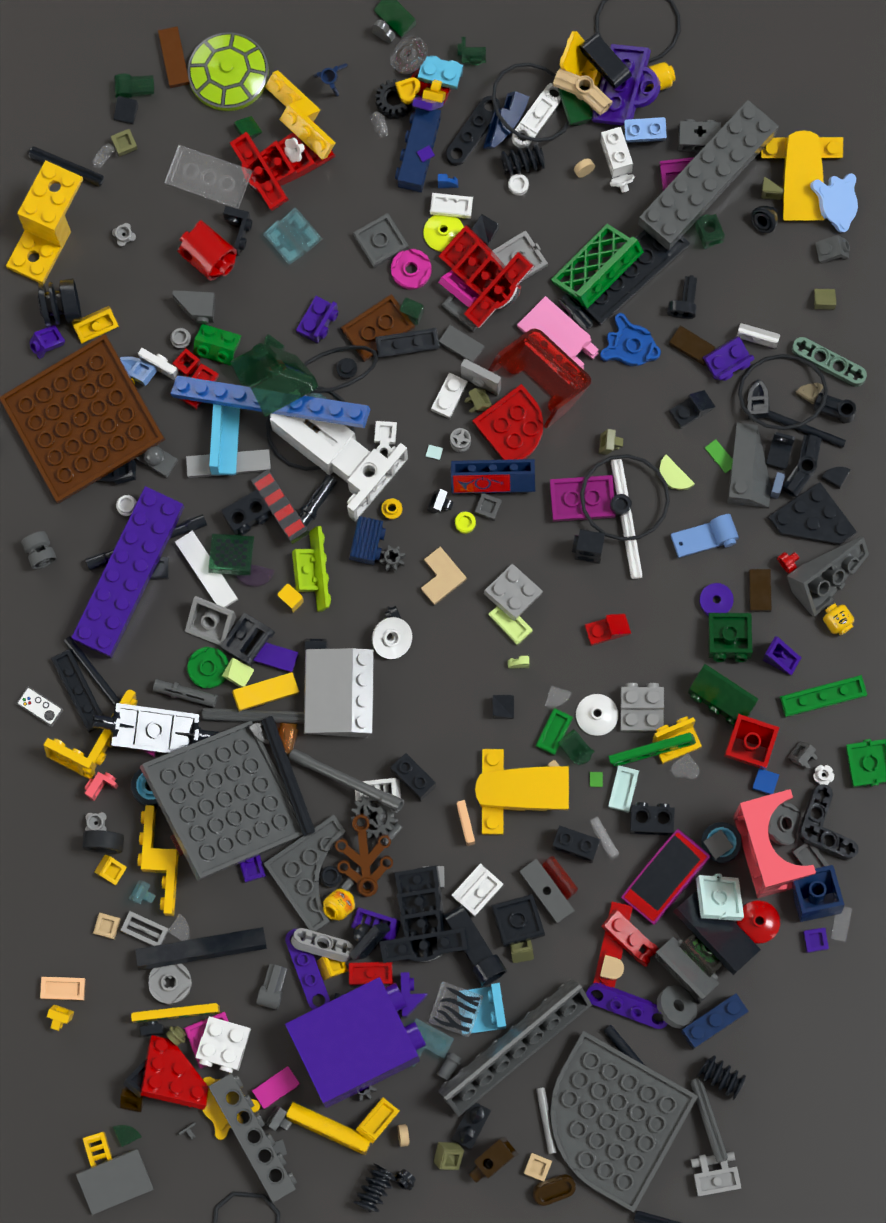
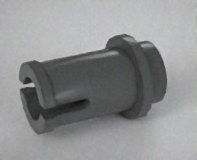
(449, 1066)

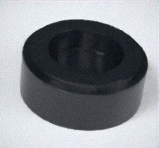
(620, 504)

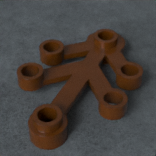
(364, 859)

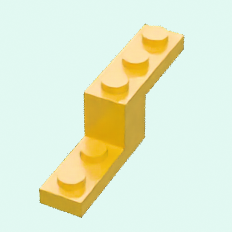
(300, 114)
(158, 860)

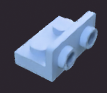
(645, 130)

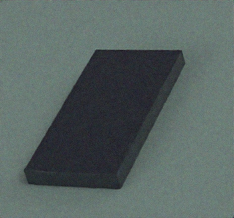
(721, 936)

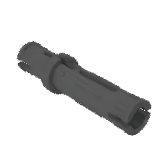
(176, 690)

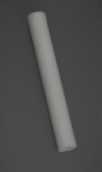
(545, 1115)

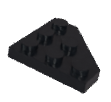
(813, 518)

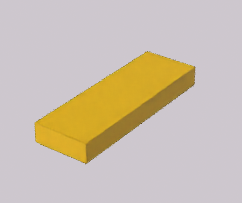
(265, 691)

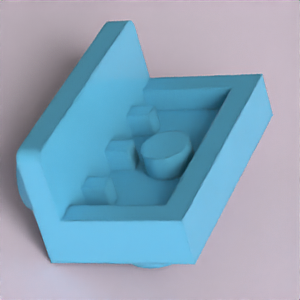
(445, 71)

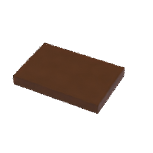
(377, 321)

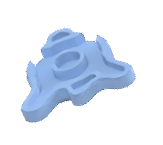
(837, 200)

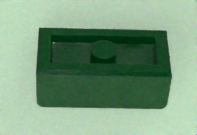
(395, 16)
(576, 110)

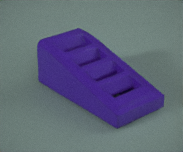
(395, 924)

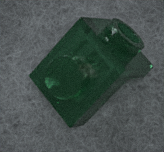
(471, 55)
(576, 748)

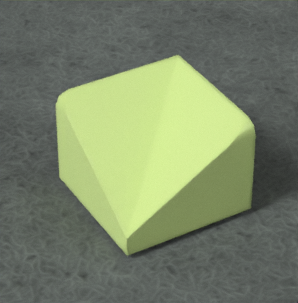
(238, 673)

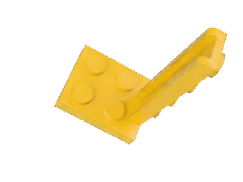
(74, 758)

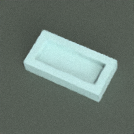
(623, 789)

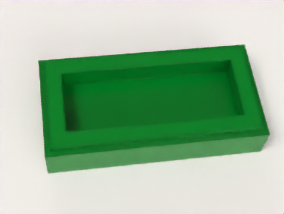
(554, 731)

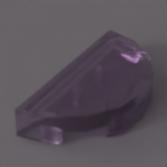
(258, 577)

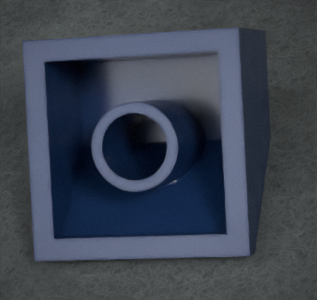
(818, 895)

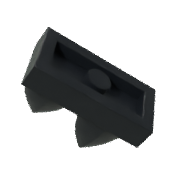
(471, 1125)

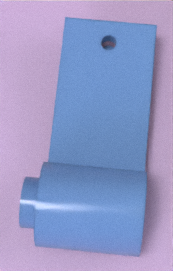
(707, 536)

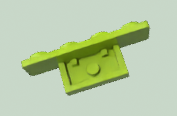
(311, 569)

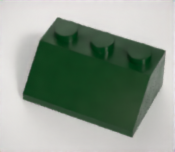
(721, 695)

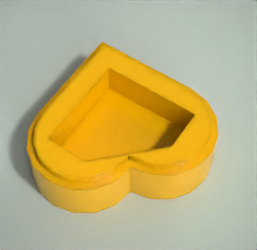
(408, 89)

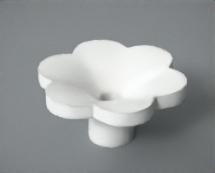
(293, 150)
(622, 182)

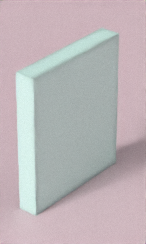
(434, 452)

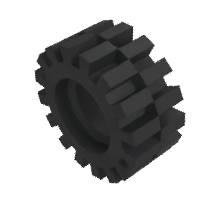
(386, 108)

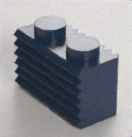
(366, 540)

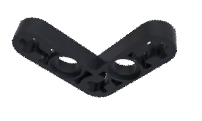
(816, 827)

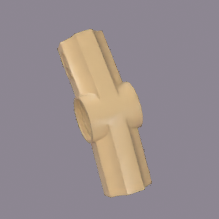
(593, 96)

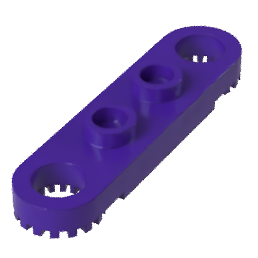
(307, 972)
(625, 1005)

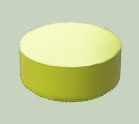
(465, 522)

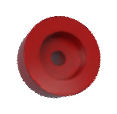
(787, 561)

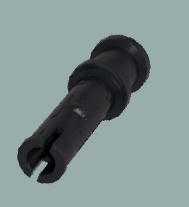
(308, 512)

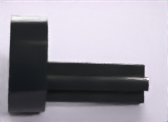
(686, 308)

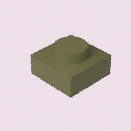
(124, 142)

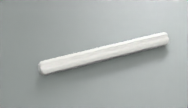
(627, 521)

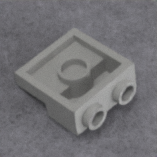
(642, 707)

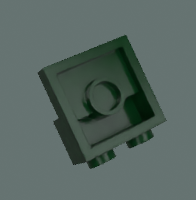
(730, 636)

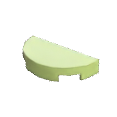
(674, 475)

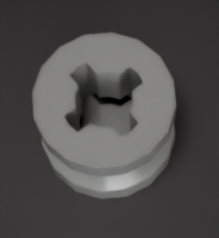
(460, 435)

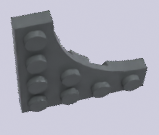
(299, 869)

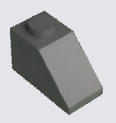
(197, 305)

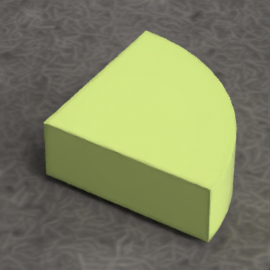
(522, 662)

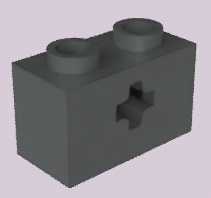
(688, 134)

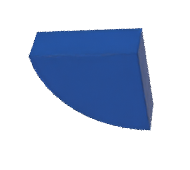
(445, 182)

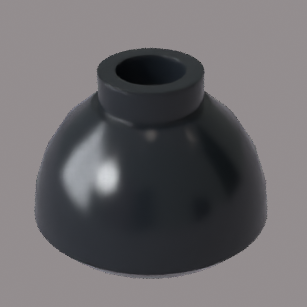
(764, 218)

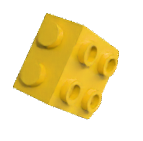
(575, 61)

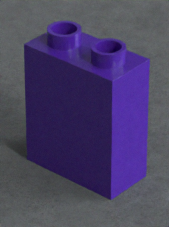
(355, 1041)

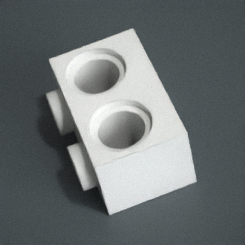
(616, 152)

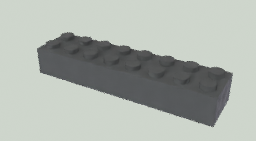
(708, 175)

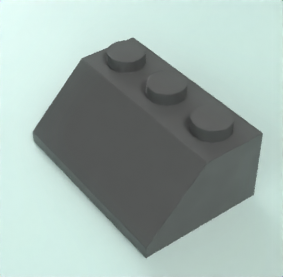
(685, 970)

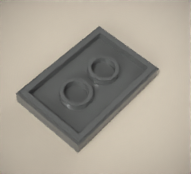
(114, 1181)

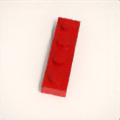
(610, 946)

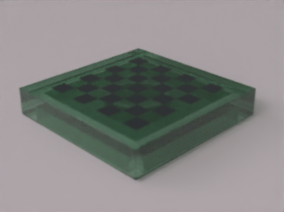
(231, 554)

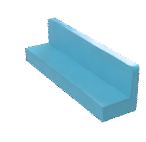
(224, 440)

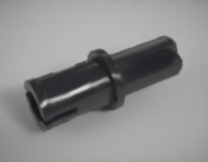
(575, 312)

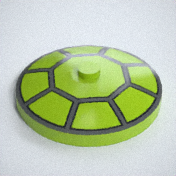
(228, 71)

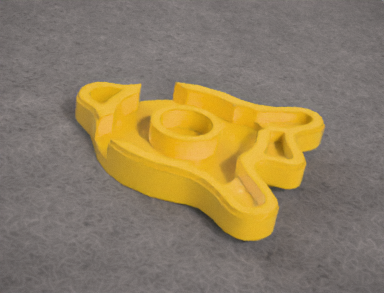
(215, 1113)

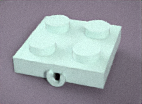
(719, 897)

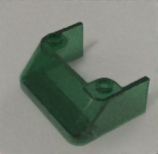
(286, 375)

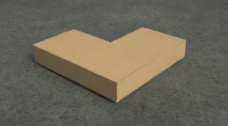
(447, 576)

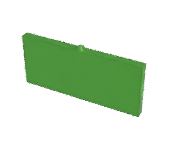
(719, 455)

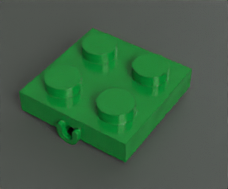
(867, 762)

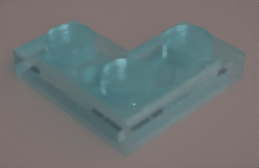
(435, 1040)

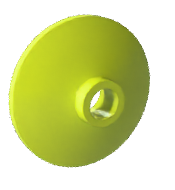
(434, 237)

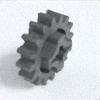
(379, 822)

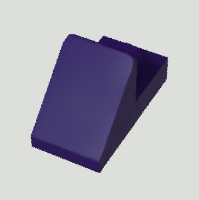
(411, 1000)

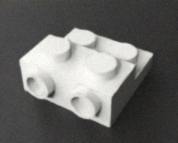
(223, 1044)

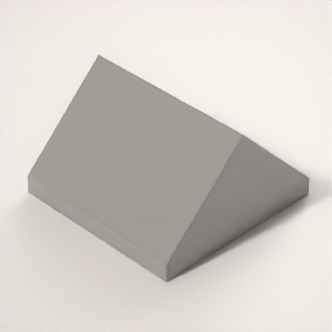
(210, 621)

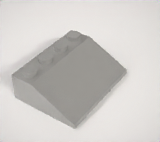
(338, 692)

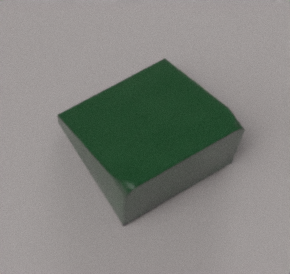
(247, 125)

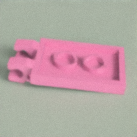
(559, 329)

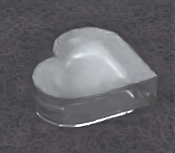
(379, 124)
(103, 154)
(685, 768)

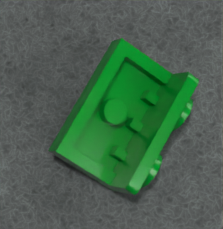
(216, 344)

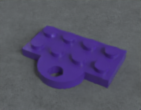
(632, 92)

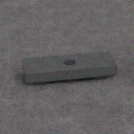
(538, 880)

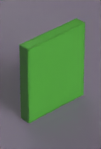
(596, 779)

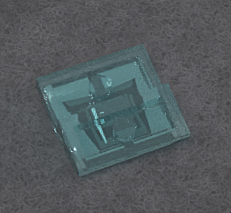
(292, 236)

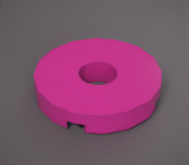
(411, 280)

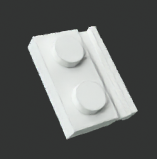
(477, 890)

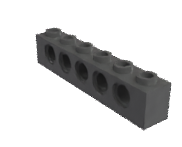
(274, 1189)

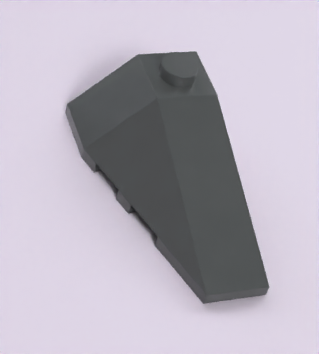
(749, 472)

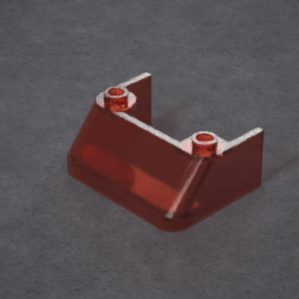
(548, 367)

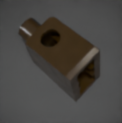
(500, 1153)

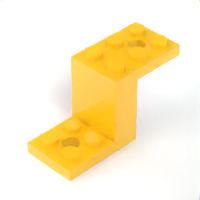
(44, 222)

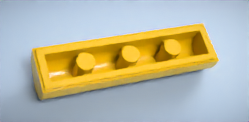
(328, 1128)

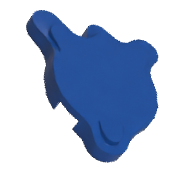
(630, 345)

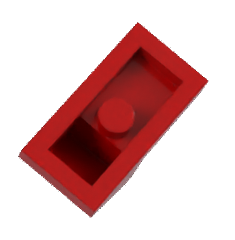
(607, 629)

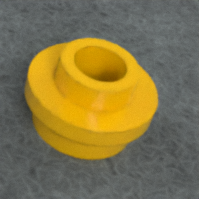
(392, 514)

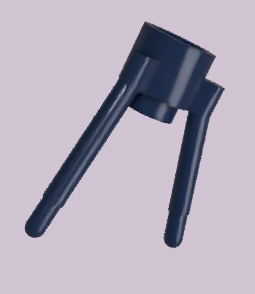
(330, 76)

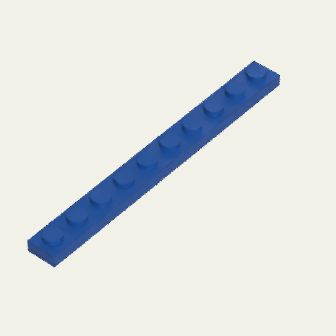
(243, 397)

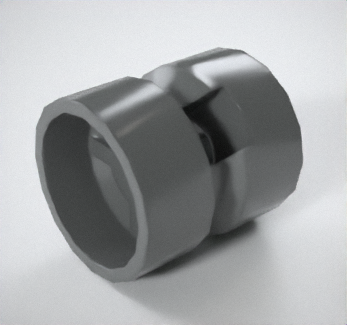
(38, 547)

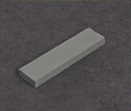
(247, 462)

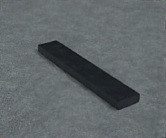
(200, 948)

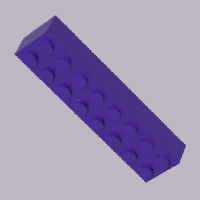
(128, 572)

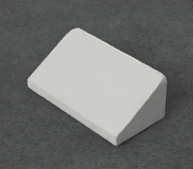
(758, 335)

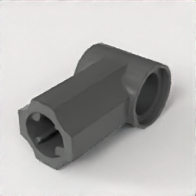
(271, 992)

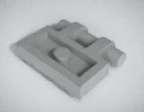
(718, 1180)

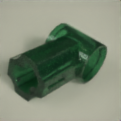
(127, 86)

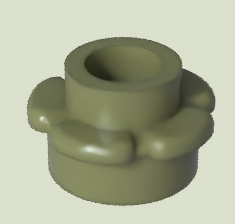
(176, 1035)

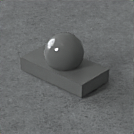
(158, 460)

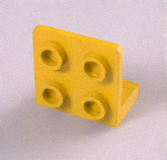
(682, 727)

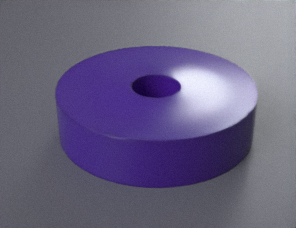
(716, 590)

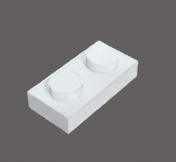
(449, 395)

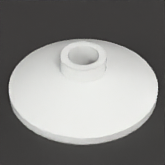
(400, 640)
(597, 725)

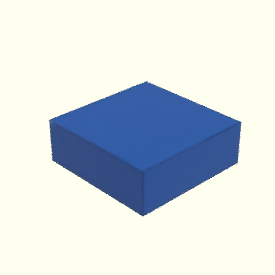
(765, 781)

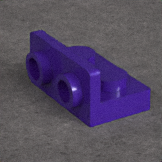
(317, 319)
(728, 359)

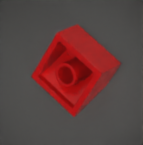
(751, 741)

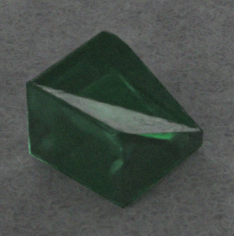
(412, 309)

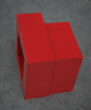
(184, 357)

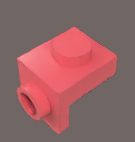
(95, 785)

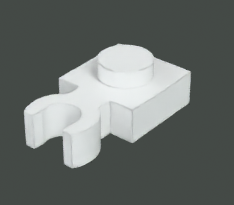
(385, 434)

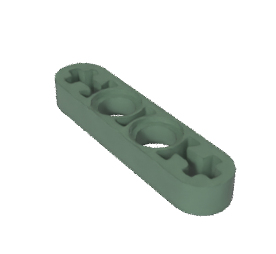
(831, 358)

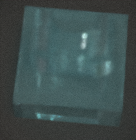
(141, 893)

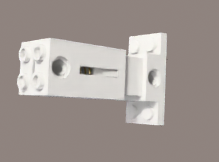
(337, 451)

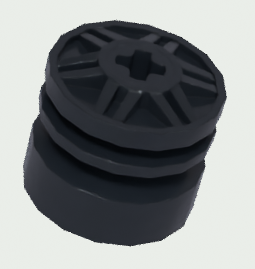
(59, 302)

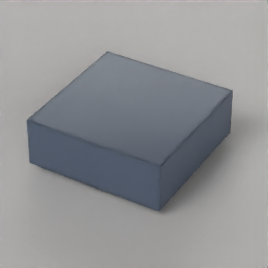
(777, 485)

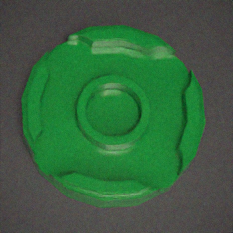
(207, 667)

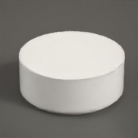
(518, 184)

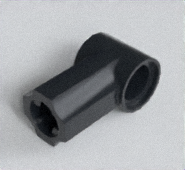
(834, 406)

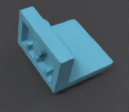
(491, 1010)

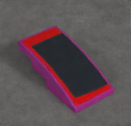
(666, 876)

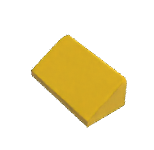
(95, 324)

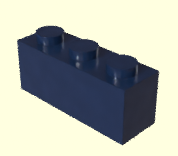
(714, 1021)

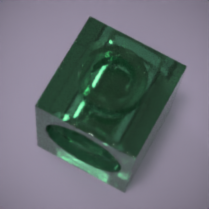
(710, 239)

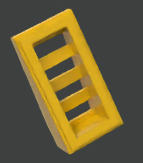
(93, 1138)

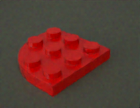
(512, 425)

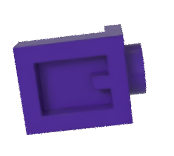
(46, 340)

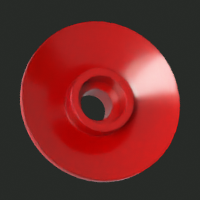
(771, 921)

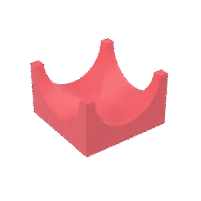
(767, 869)

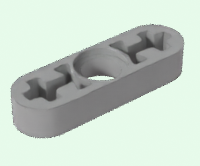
(330, 941)

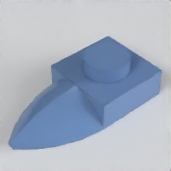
(139, 369)

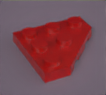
(172, 1076)

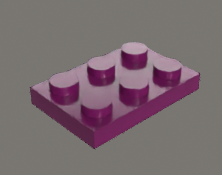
(567, 500)

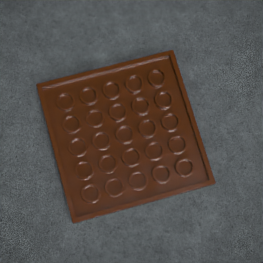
(82, 418)

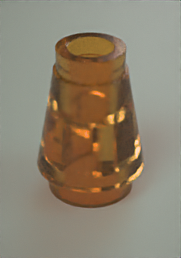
(288, 734)

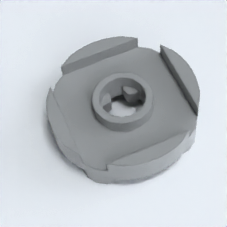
(170, 995)

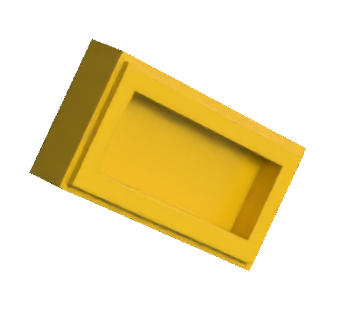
(377, 1120)

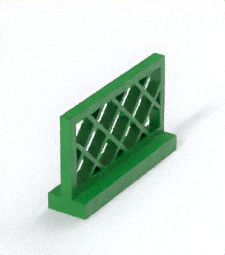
(607, 272)

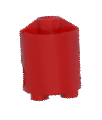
(207, 251)

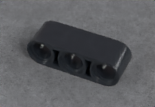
(605, 61)

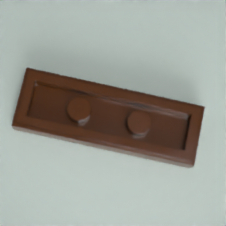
(173, 57)

